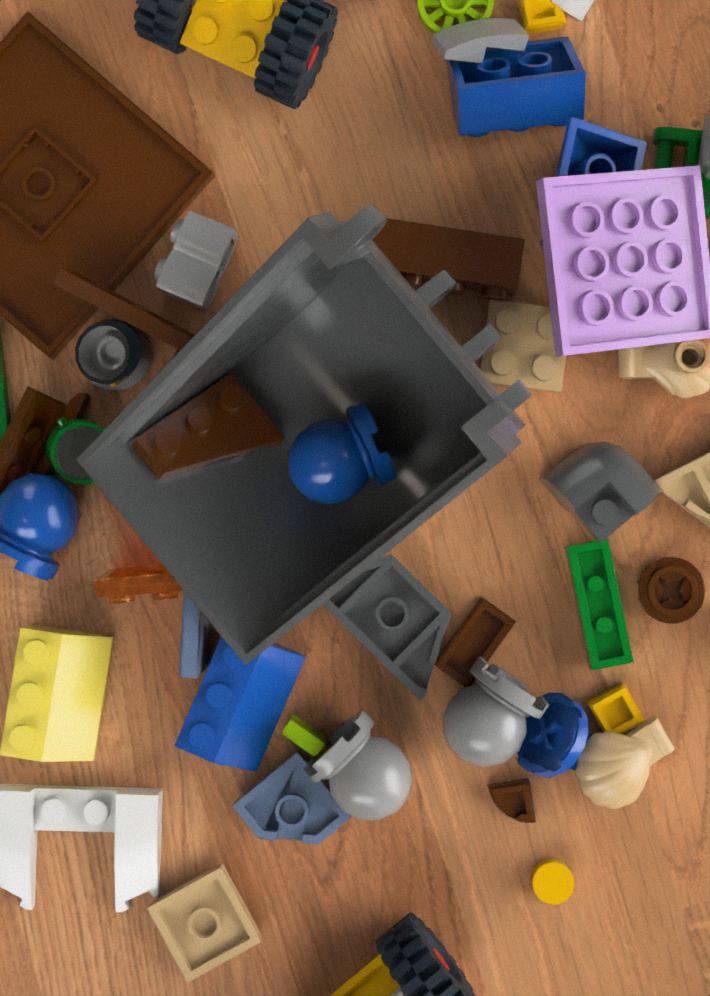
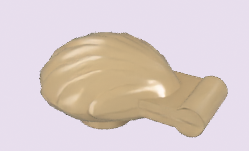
(676, 366)
(617, 765)

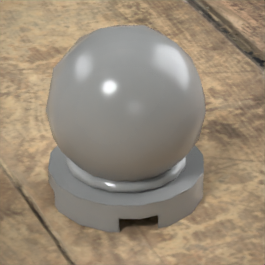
(488, 719)
(364, 771)

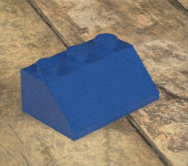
(518, 88)
(597, 150)
(239, 706)

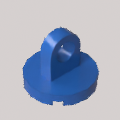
(554, 739)

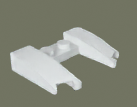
(126, 811)

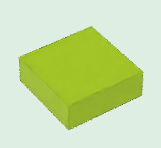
(304, 735)

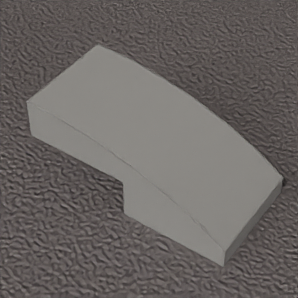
(470, 39)

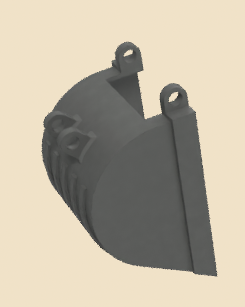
(307, 339)

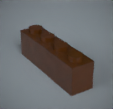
(472, 258)

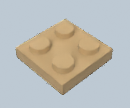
(525, 347)
(204, 922)

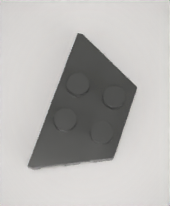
(394, 620)

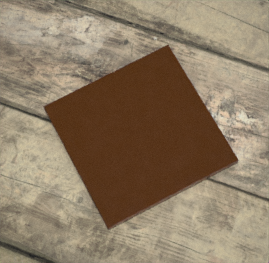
(80, 183)

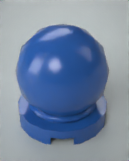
(336, 458)
(37, 520)

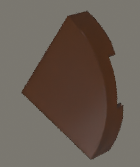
(514, 799)

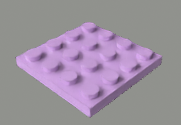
(625, 258)

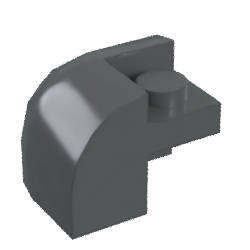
(601, 486)

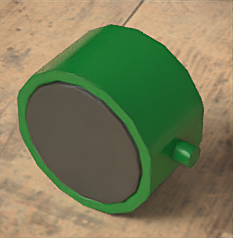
(67, 443)

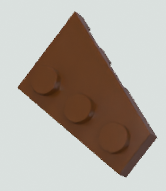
(207, 429)

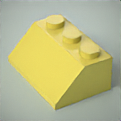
(56, 694)

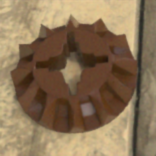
(690, 590)

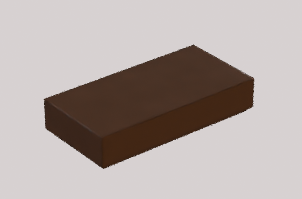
(476, 637)

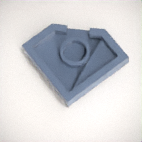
(290, 805)

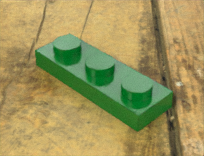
(598, 604)

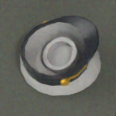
(113, 354)

